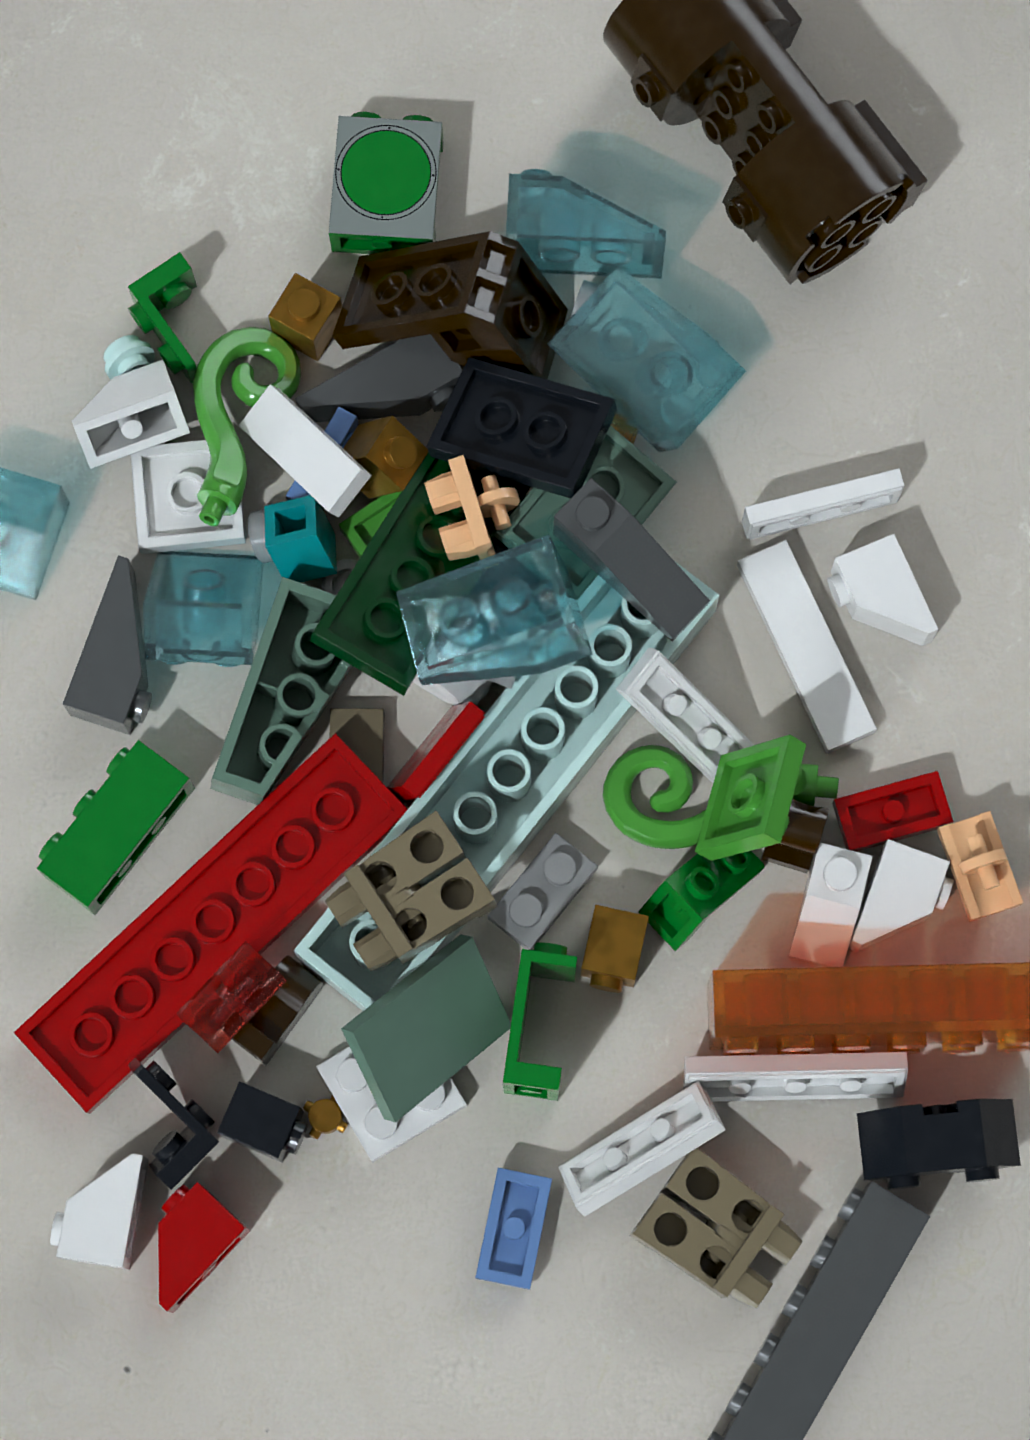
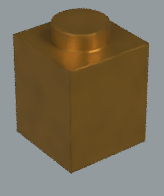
(306, 316)
(387, 454)
(613, 948)

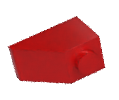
(193, 1242)

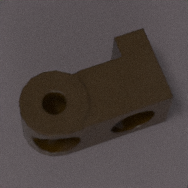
(800, 839)
(281, 1013)

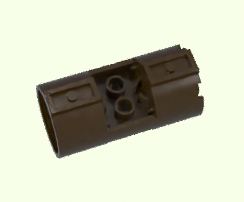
(805, 170)

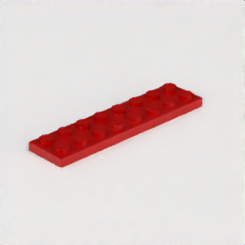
(238, 892)

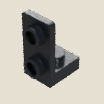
(176, 1152)

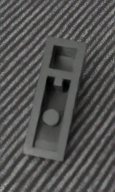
(394, 382)
(628, 559)
(112, 670)

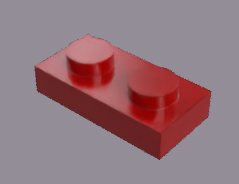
(892, 812)

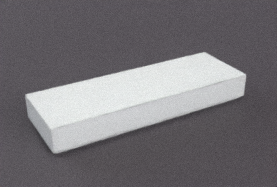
(305, 450)
(822, 504)
(681, 712)
(641, 1148)

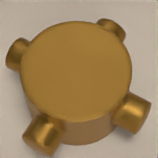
(324, 1117)

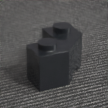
(935, 1139)

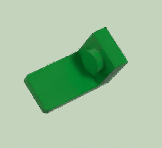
(160, 289)
(696, 892)

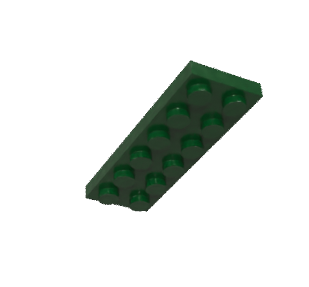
(365, 616)

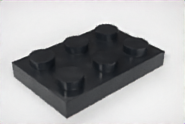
(522, 427)

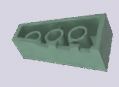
(281, 696)

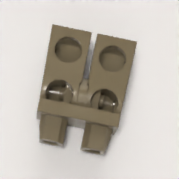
(393, 894)
(725, 1245)

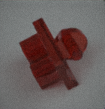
(231, 997)

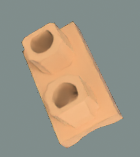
(457, 490)
(980, 866)

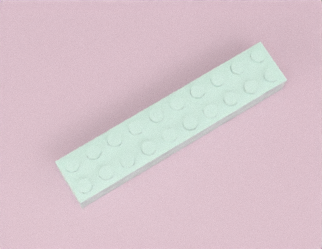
(513, 772)

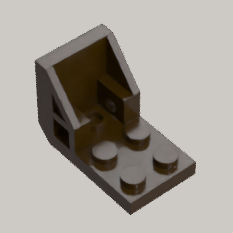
(469, 292)

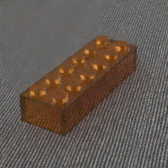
(870, 1007)

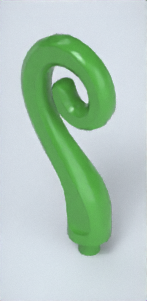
(227, 472)
(684, 832)

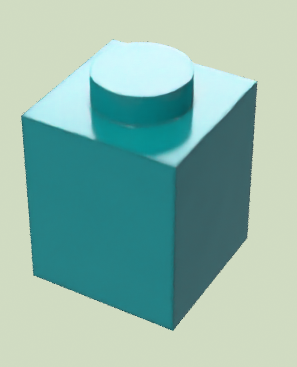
(300, 539)

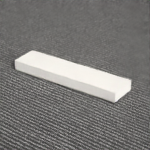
(806, 647)
(799, 1076)

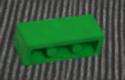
(114, 826)

